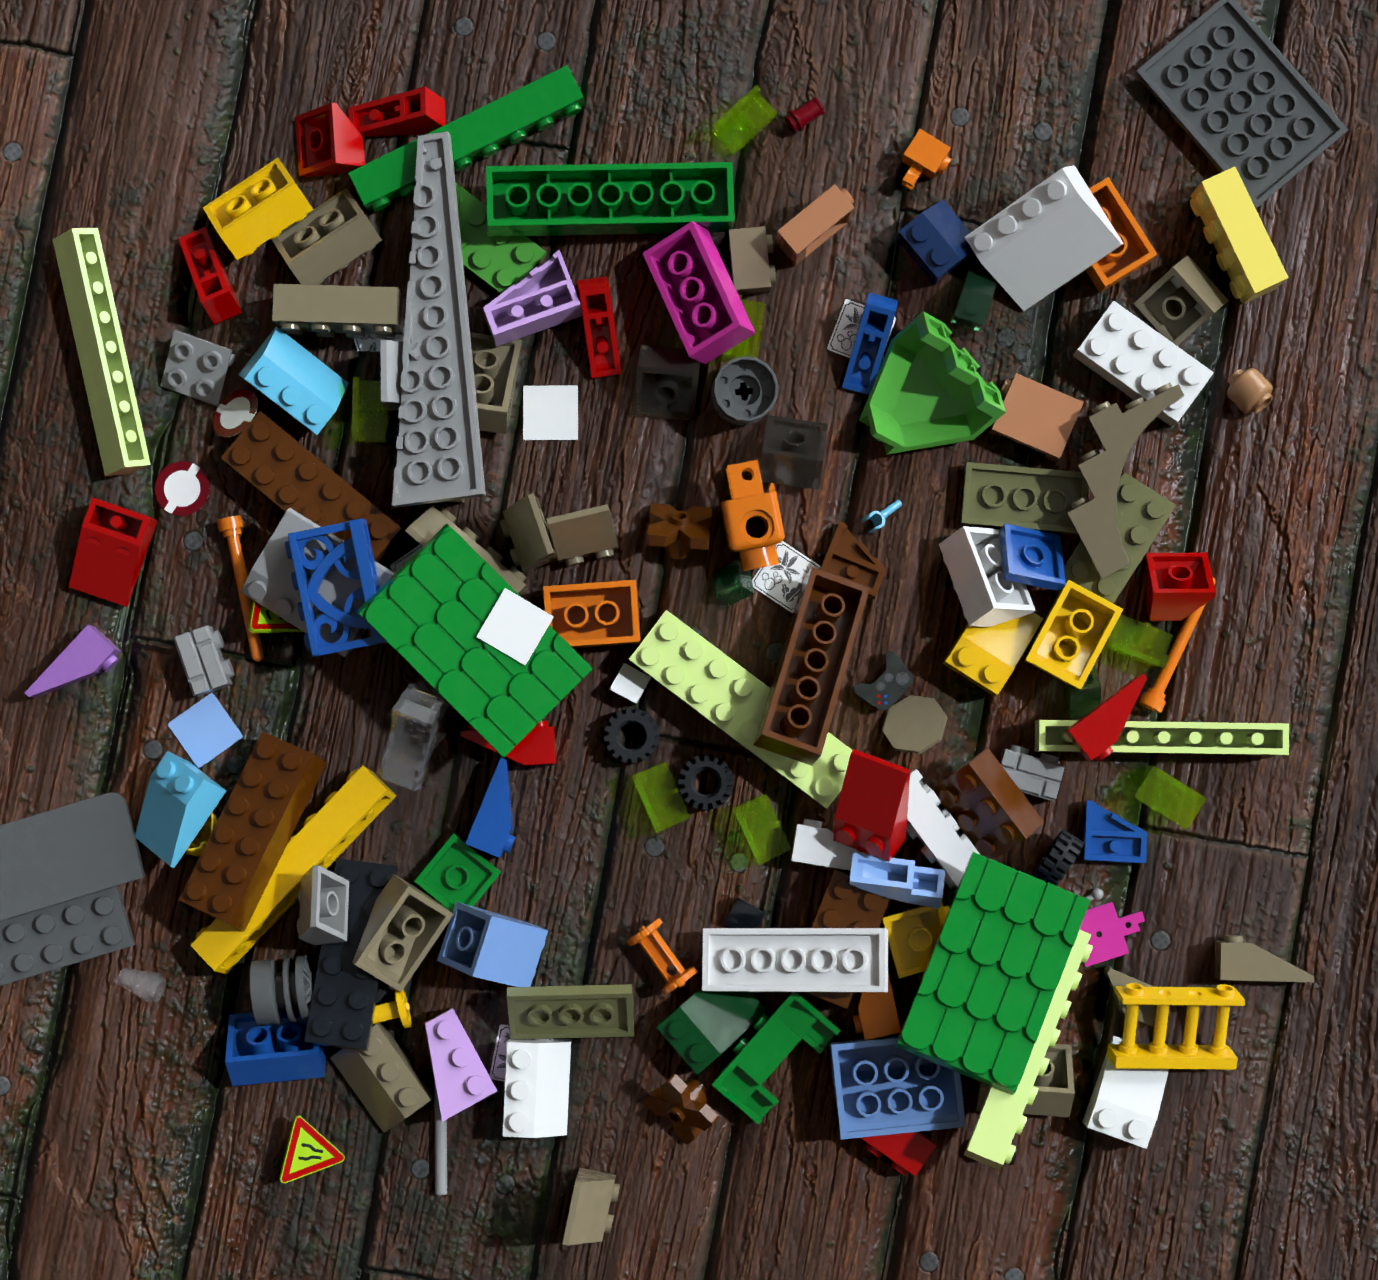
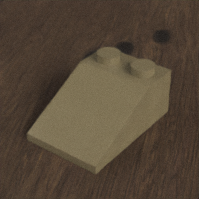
(494, 380)
(529, 534)
(583, 535)
(400, 932)
(590, 1206)

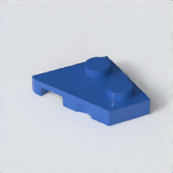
(1111, 837)

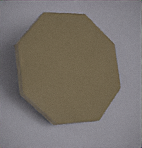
(915, 724)

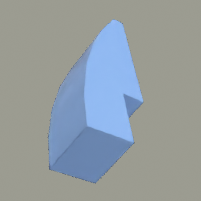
(898, 880)

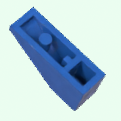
(870, 343)
(494, 820)

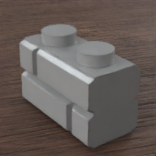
(203, 660)
(1031, 774)

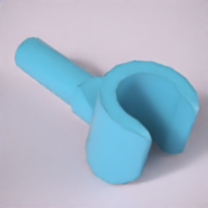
(879, 517)

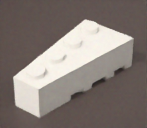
(937, 831)

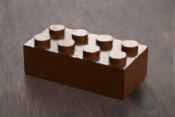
(846, 907)

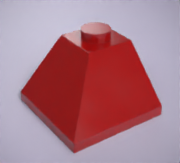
(327, 142)
(1177, 584)

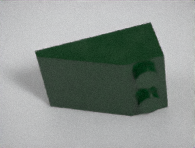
(709, 1024)

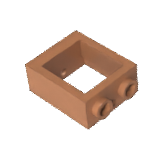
(815, 224)

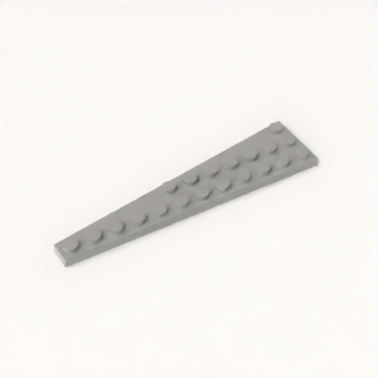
(438, 409)

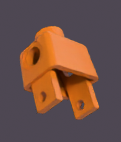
(751, 502)

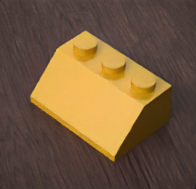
(257, 209)

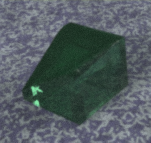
(732, 583)

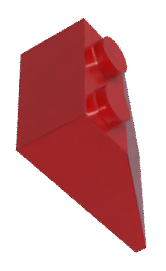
(873, 806)

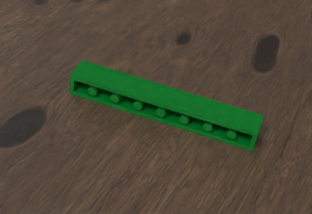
(473, 136)

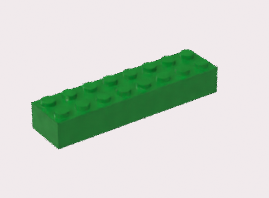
(608, 198)

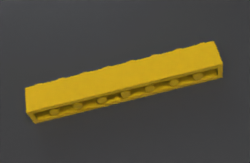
(318, 843)

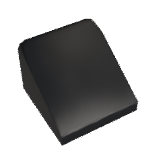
(743, 915)

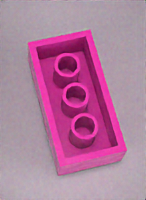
(698, 293)

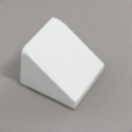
(630, 683)

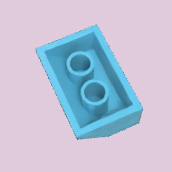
(295, 380)

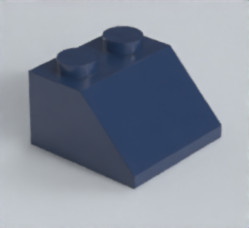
(936, 241)

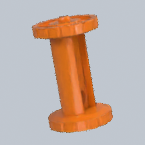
(661, 956)

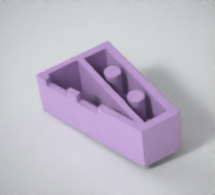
(534, 303)
(455, 1065)

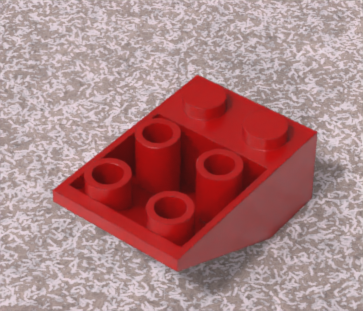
(111, 551)

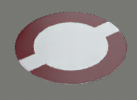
(235, 413)
(182, 488)

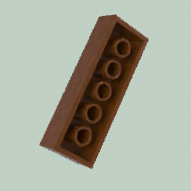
(304, 483)
(811, 667)
(253, 830)

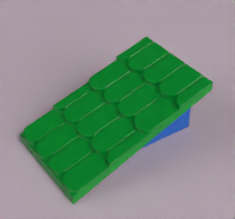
(432, 621)
(993, 973)

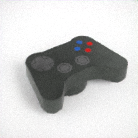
(888, 686)

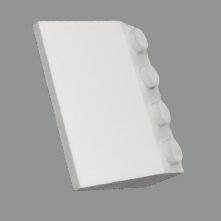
(1045, 238)

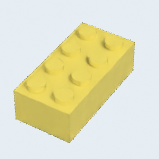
(1238, 236)

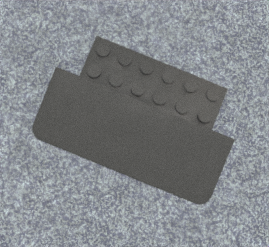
(64, 886)

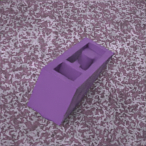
(83, 658)

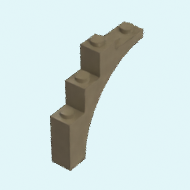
(1118, 432)

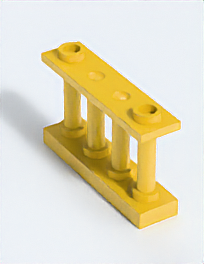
(1186, 1054)

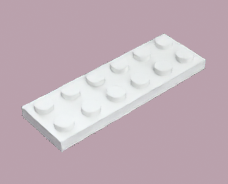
(795, 960)

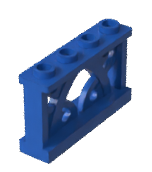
(361, 550)

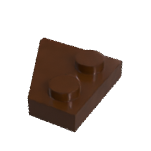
(852, 561)

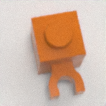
(926, 157)

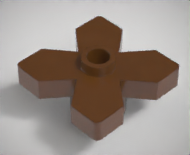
(679, 530)
(684, 1106)

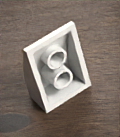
(1126, 1101)

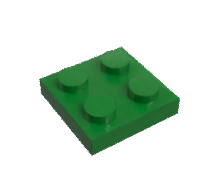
(457, 874)

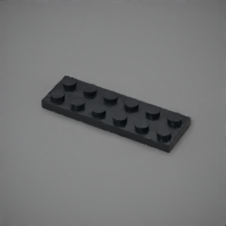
(343, 992)

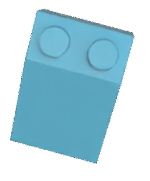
(175, 807)

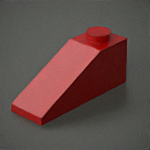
(400, 114)
(209, 276)
(599, 327)
(1105, 723)

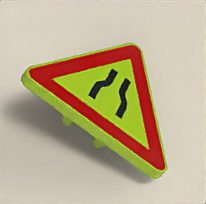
(266, 621)
(307, 1152)

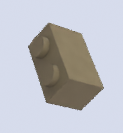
(750, 260)

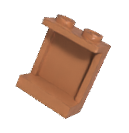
(1036, 416)

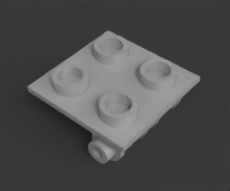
(196, 367)

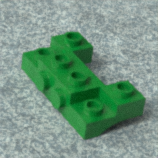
(767, 1048)

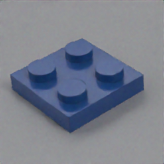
(1032, 557)

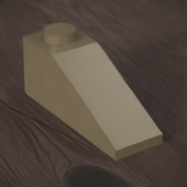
(1248, 962)

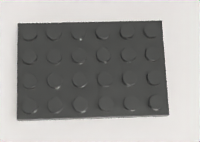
(1241, 100)

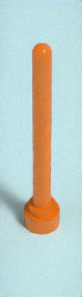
(231, 530)
(1155, 696)

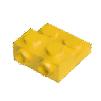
(914, 936)

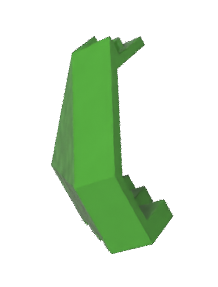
(929, 391)

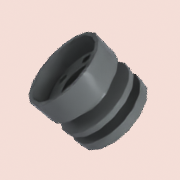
(755, 377)
(276, 990)

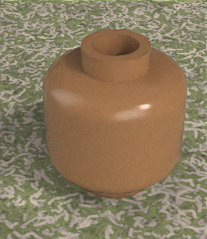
(1249, 390)

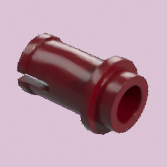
(804, 115)

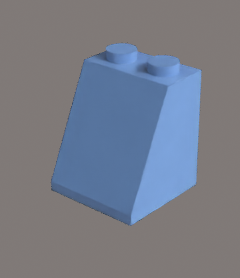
(492, 946)

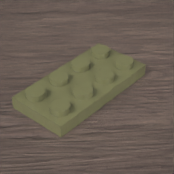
(1021, 497)
(1140, 519)
(570, 1011)

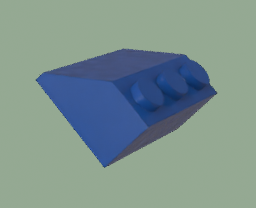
(271, 1051)

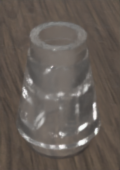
(143, 984)

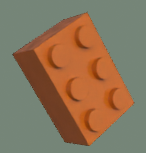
(1135, 251)
(595, 613)

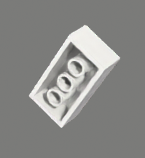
(1141, 360)

